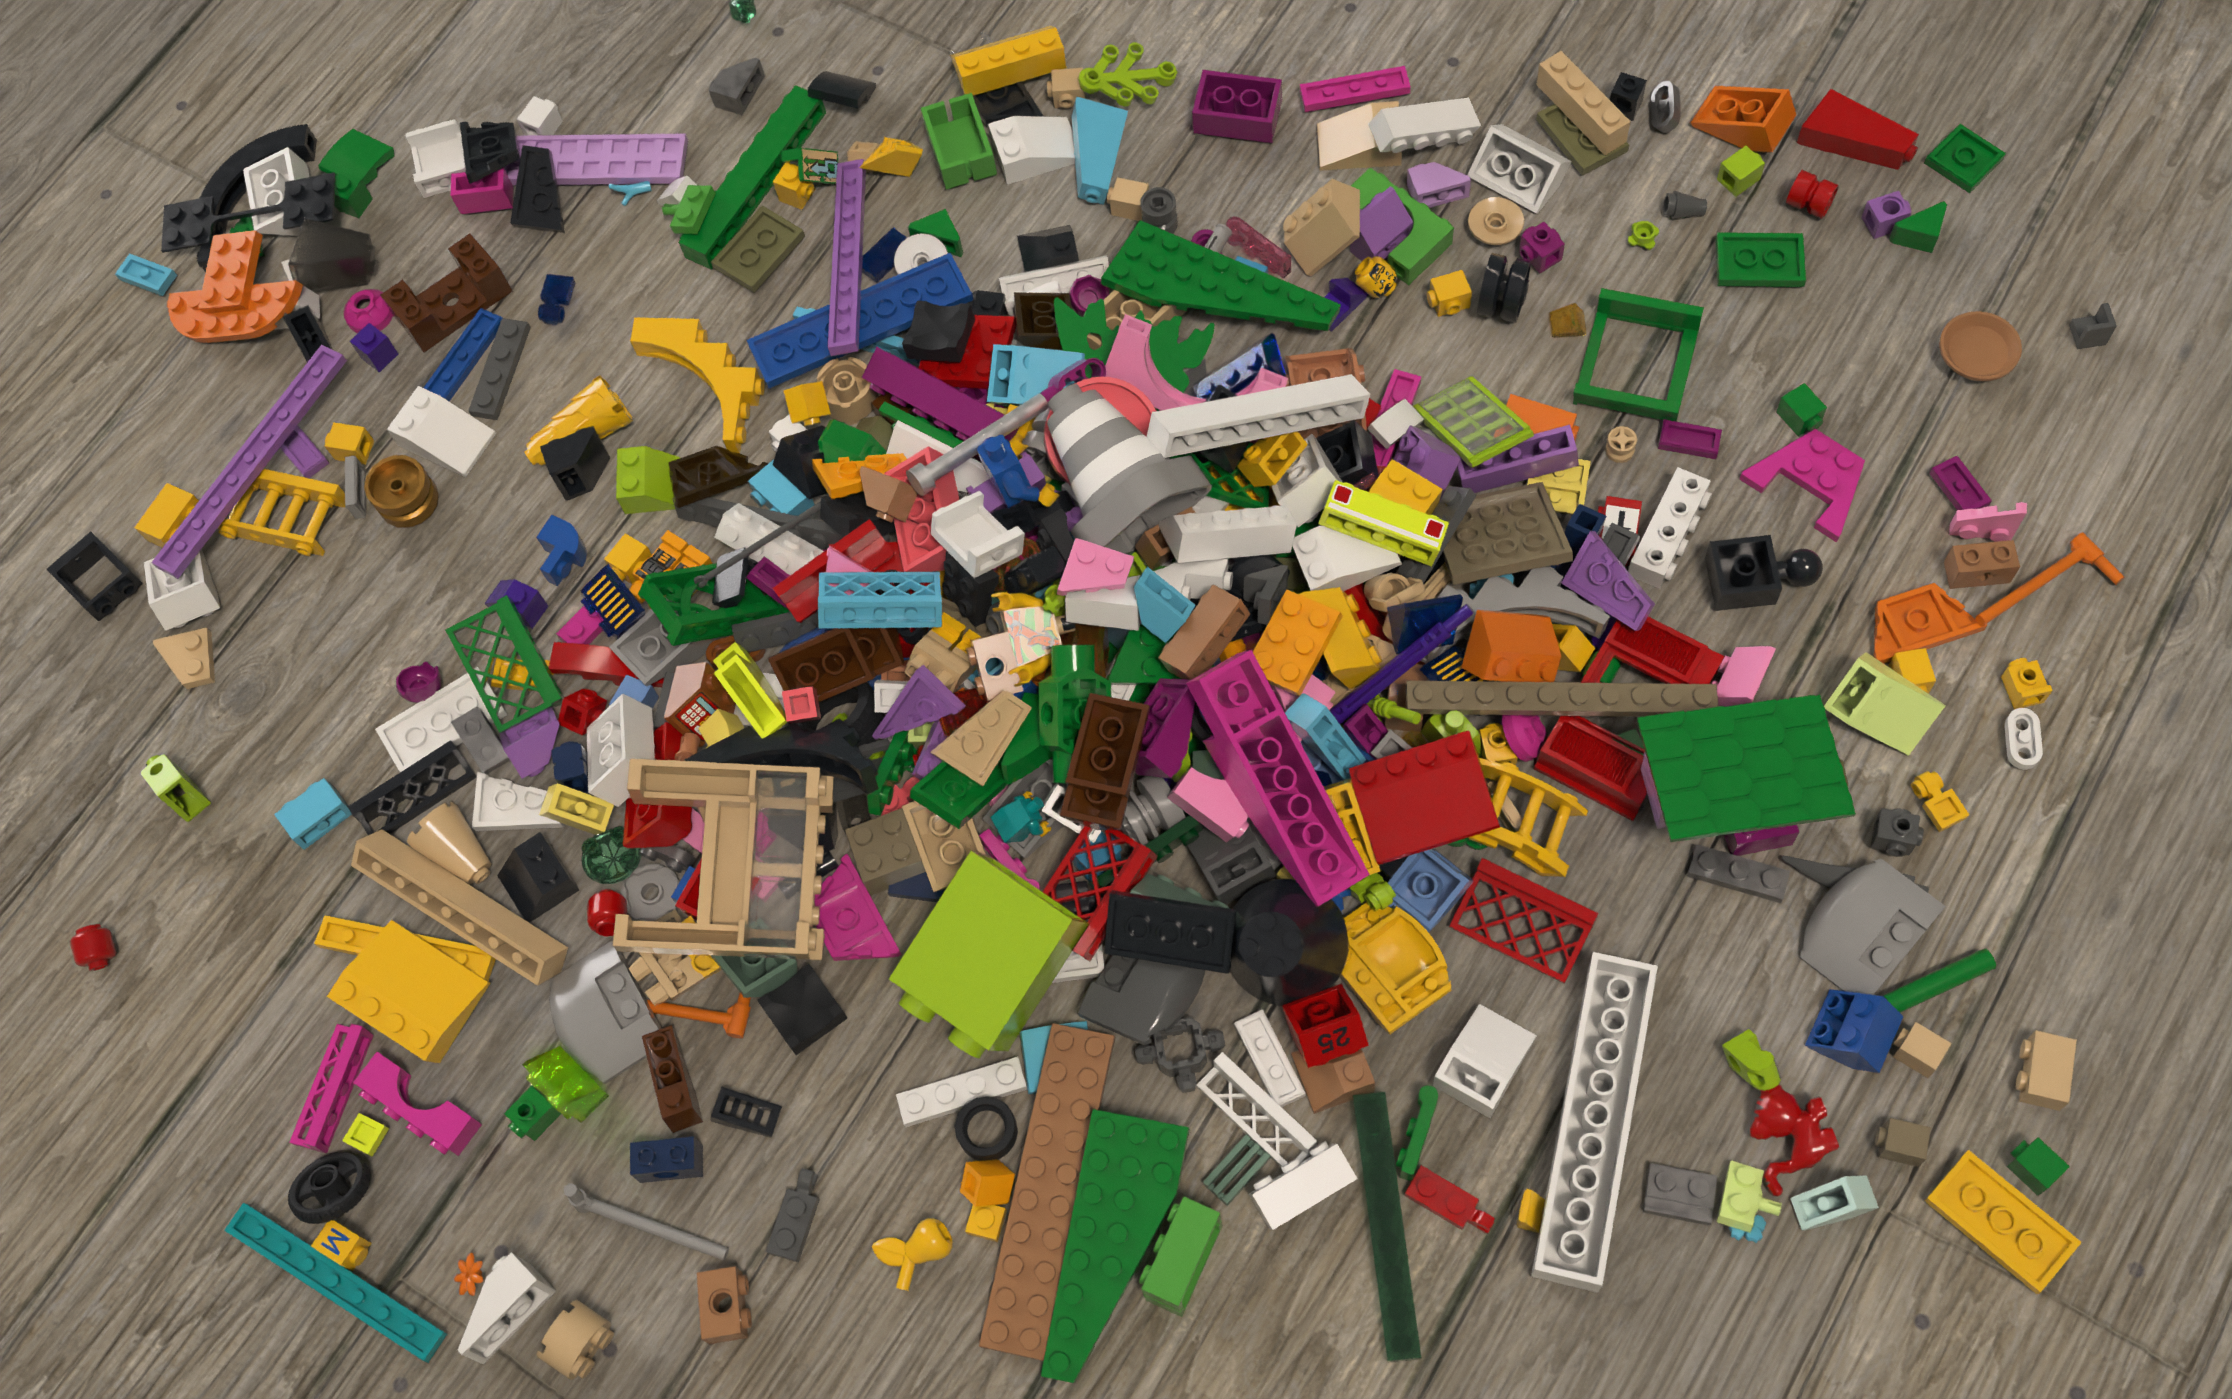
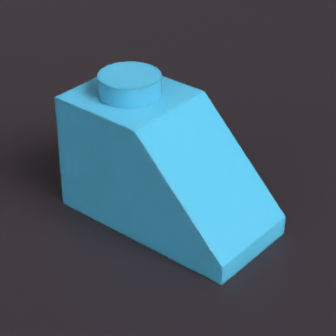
(1160, 605)

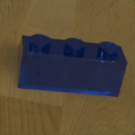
(1242, 368)

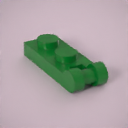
(1418, 1131)

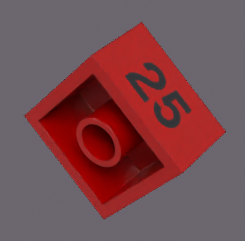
(1325, 1026)

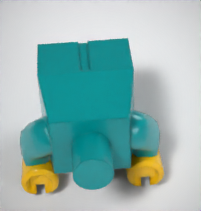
(1020, 819)

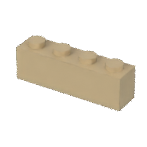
(1583, 103)

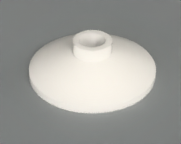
(915, 249)

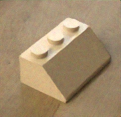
(1323, 225)

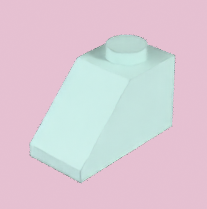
(1834, 1202)

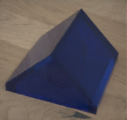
(1414, 619)

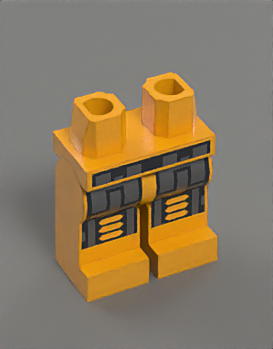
(669, 556)

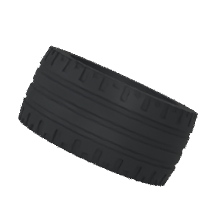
(862, 718)

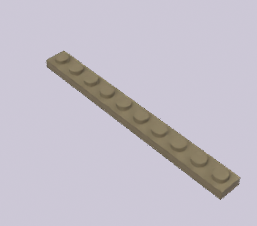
(1557, 698)

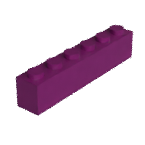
(929, 395)

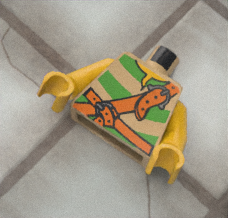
(1030, 632)

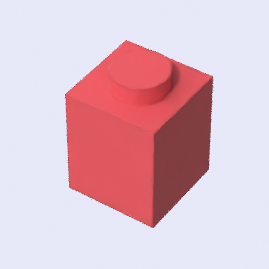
(801, 705)

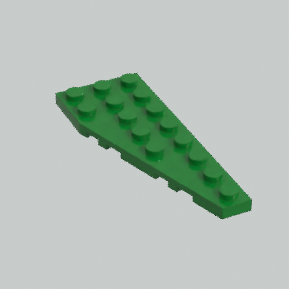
(1177, 272)

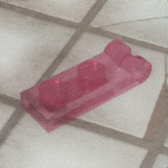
(1259, 247)

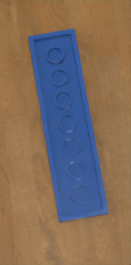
(883, 312)

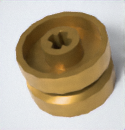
(401, 491)

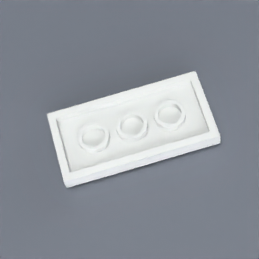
(429, 723)

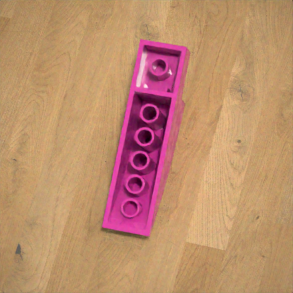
(1275, 777)

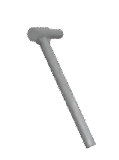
(583, 1203)

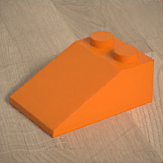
(1746, 116)

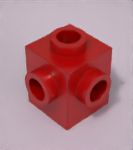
(580, 710)

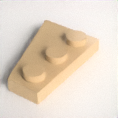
(984, 738)

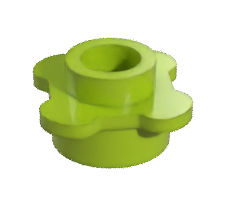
(1643, 228)

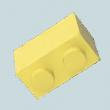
(576, 809)

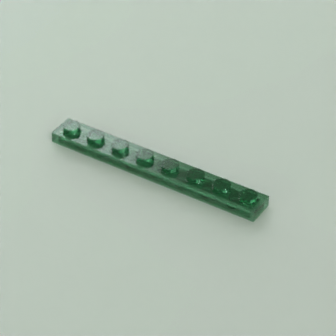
(1386, 1228)

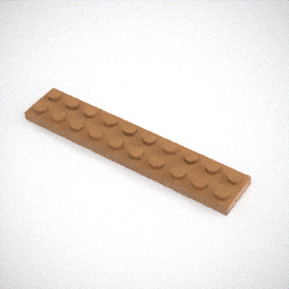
(1045, 1192)

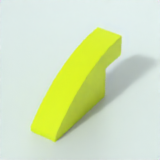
(750, 690)

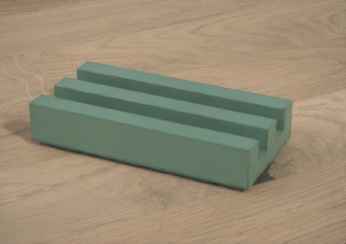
(1225, 1163)

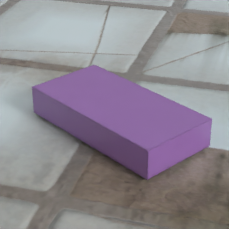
(303, 453)

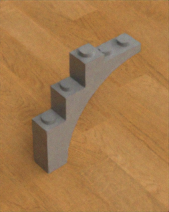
(1536, 595)

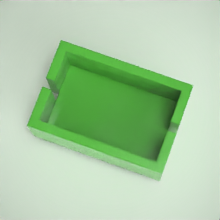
(960, 144)
(1181, 1255)

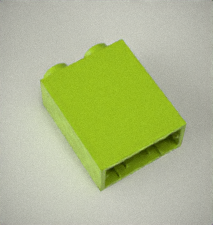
(986, 955)

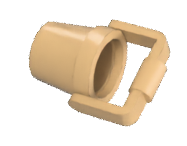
(1391, 590)

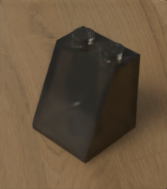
(332, 257)

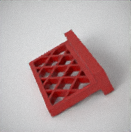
(1130, 875)
(1536, 896)

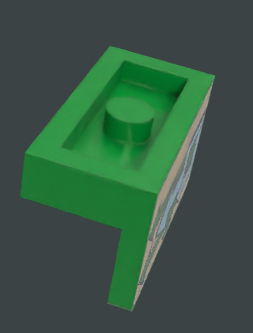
(813, 164)

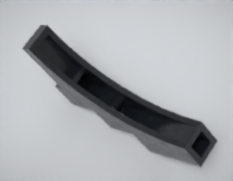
(829, 748)

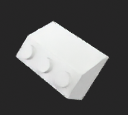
(1518, 168)
(266, 187)

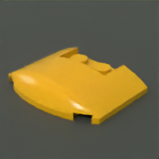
(1393, 965)

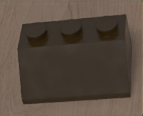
(1037, 319)

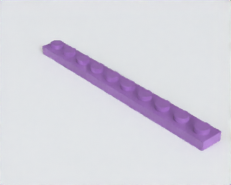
(847, 259)
(248, 462)

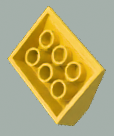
(409, 991)

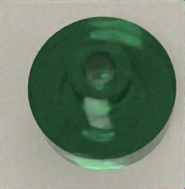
(742, 10)

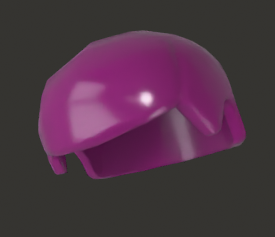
(1086, 291)
(418, 682)

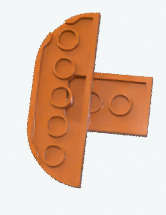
(229, 302)

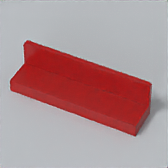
(801, 588)

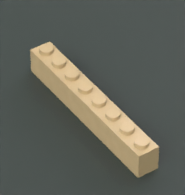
(459, 907)

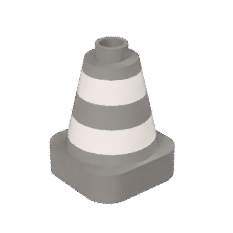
(1117, 471)

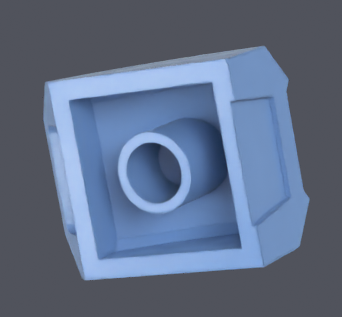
(1428, 887)

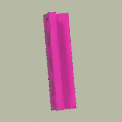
(336, 1088)

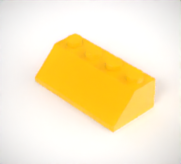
(1009, 60)

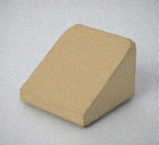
(861, 150)

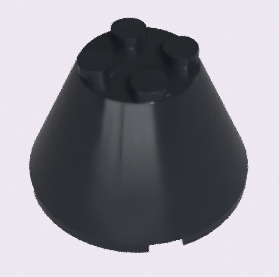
(1287, 943)

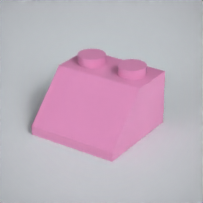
(1742, 674)

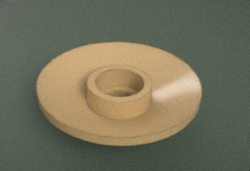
(1496, 212)

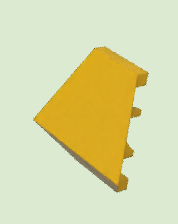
(894, 157)

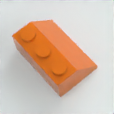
(1512, 647)

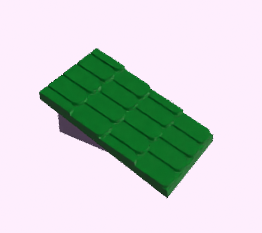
(1743, 768)

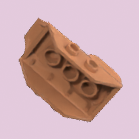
(1321, 366)

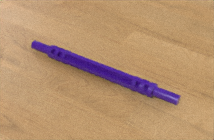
(1399, 665)

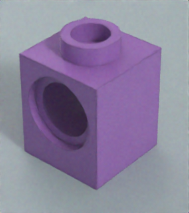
(1883, 213)

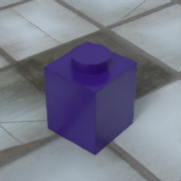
(374, 347)

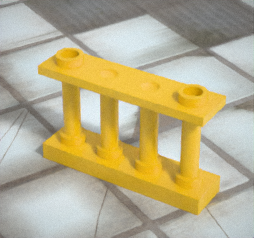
(301, 490)

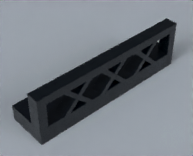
(413, 781)

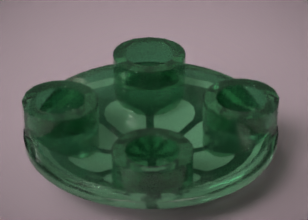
(606, 858)

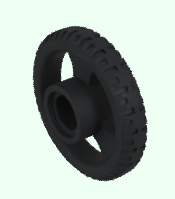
(328, 1185)

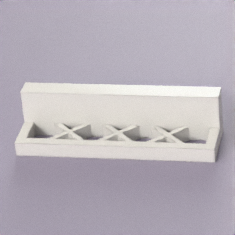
(1263, 1103)

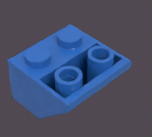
(1855, 1029)

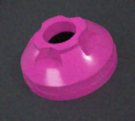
(375, 313)
(1524, 735)

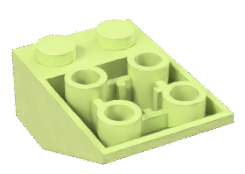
(1884, 704)

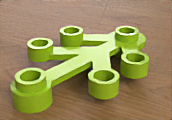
(1095, 80)

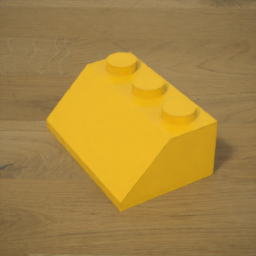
(1348, 651)

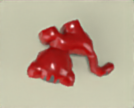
(1778, 1116)

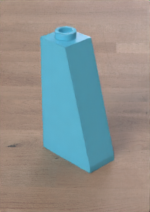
(1096, 144)

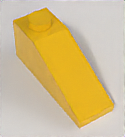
(1346, 804)

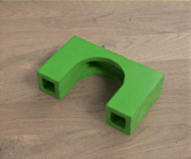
(1429, 233)

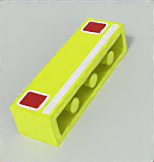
(1383, 523)

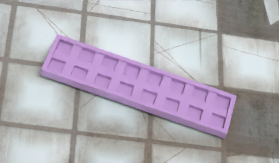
(610, 158)

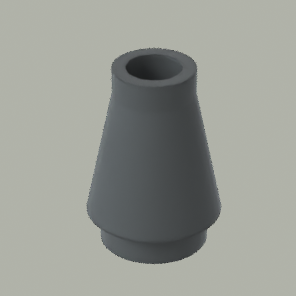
(1683, 205)

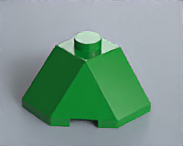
(846, 441)

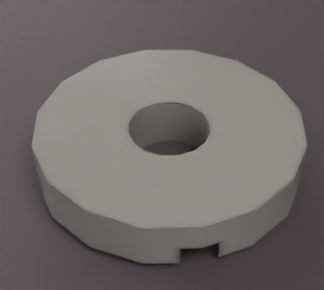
(639, 882)

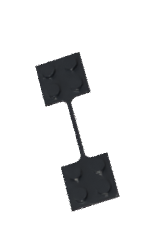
(191, 221)

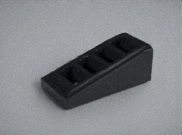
(738, 1098)

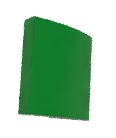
(356, 156)

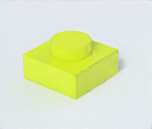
(365, 1134)

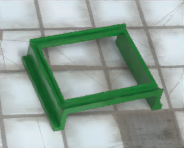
(1646, 312)

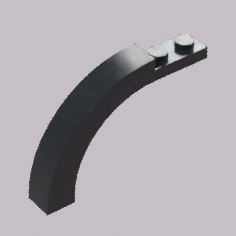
(229, 182)

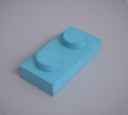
(146, 274)

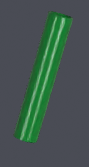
(1941, 980)

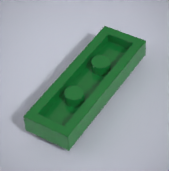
(890, 772)

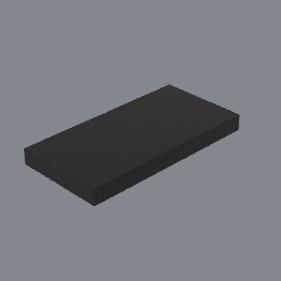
(1170, 931)

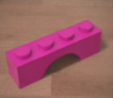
(389, 1084)

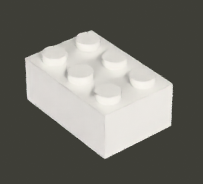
(612, 740)

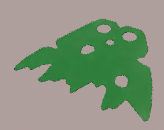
(1165, 351)

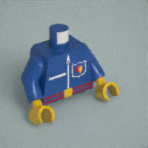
(1007, 474)

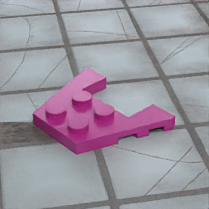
(1818, 467)

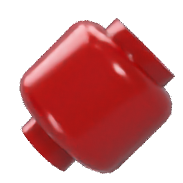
(603, 909)
(93, 947)

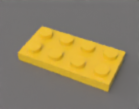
(2003, 1222)

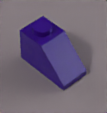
(526, 599)

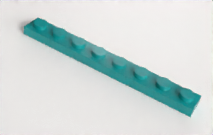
(336, 1282)

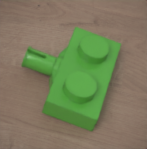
(691, 210)

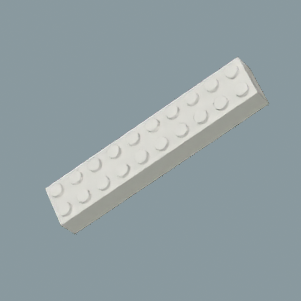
(1595, 1123)

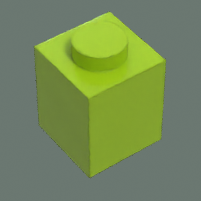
(1741, 170)

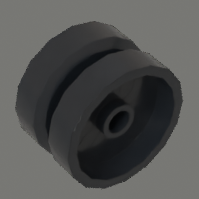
(1508, 289)

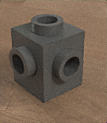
(1896, 832)

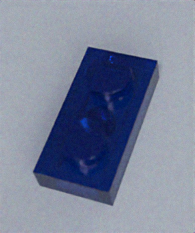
(880, 257)

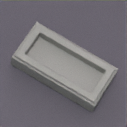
(354, 487)

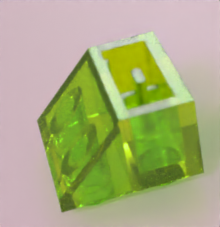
(564, 1084)

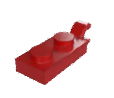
(1447, 1201)

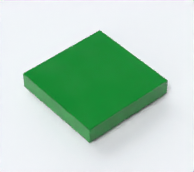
(1964, 158)

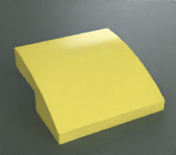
(1566, 487)

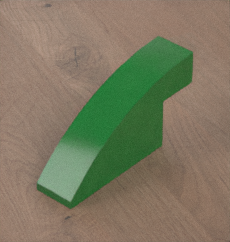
(1024, 751)

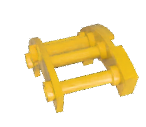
(1541, 860)

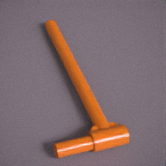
(2082, 550)
(733, 1021)

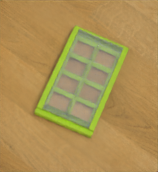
(1473, 421)

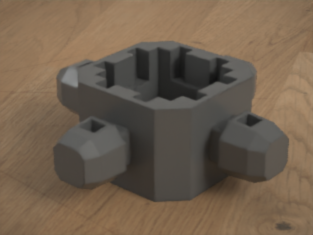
(1184, 1069)

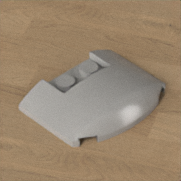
(1867, 927)
(601, 1014)

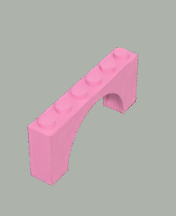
(1133, 363)
(1212, 799)

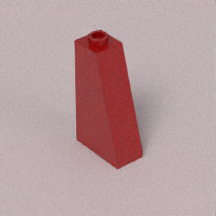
(1857, 132)

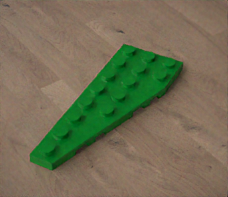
(1120, 1202)

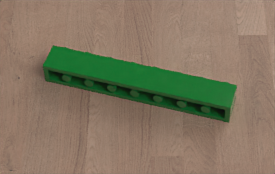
(753, 175)

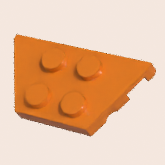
(1919, 621)

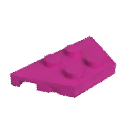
(851, 918)

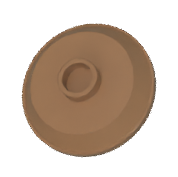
(1980, 346)

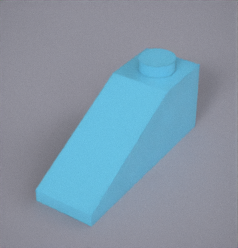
(1324, 735)

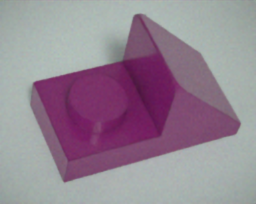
(1365, 729)

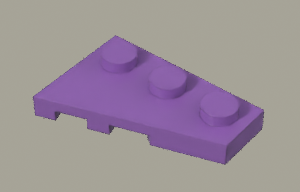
(1607, 583)

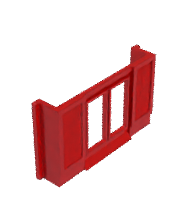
(1584, 753)

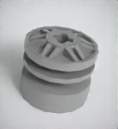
(1150, 810)

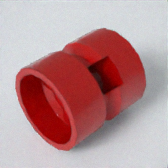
(1812, 194)

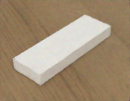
(1269, 1059)

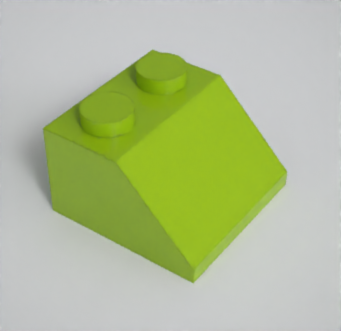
(644, 480)

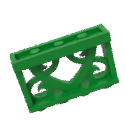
(707, 624)

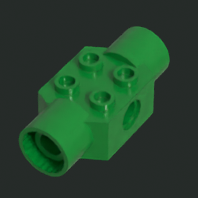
(1064, 701)

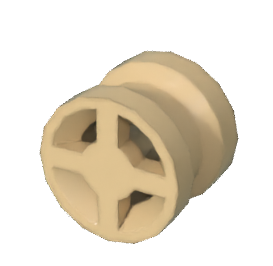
(1626, 439)

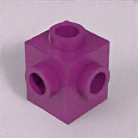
(1541, 246)

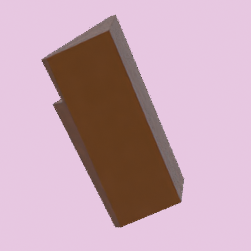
(838, 660)
(1104, 762)

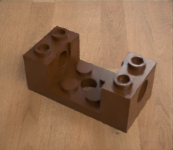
(474, 283)

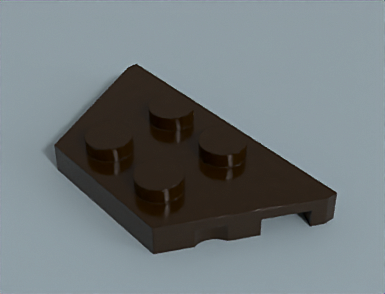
(709, 474)

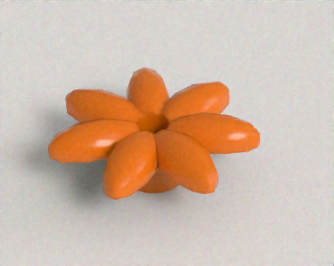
(470, 1275)

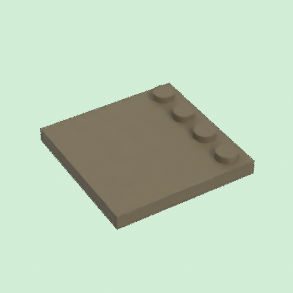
(1506, 535)

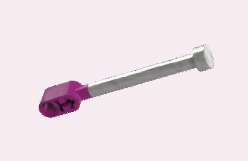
(924, 477)

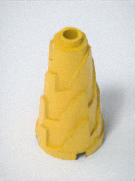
(590, 407)

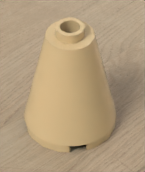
(451, 844)

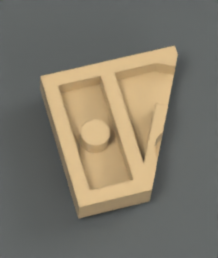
(189, 656)

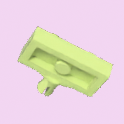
(1744, 1197)

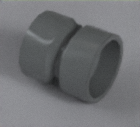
(1159, 209)

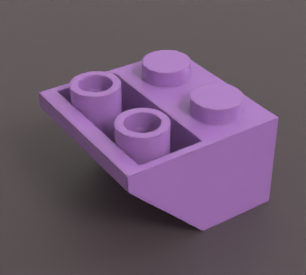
(1382, 226)
(1427, 457)

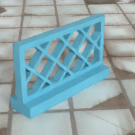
(871, 610)

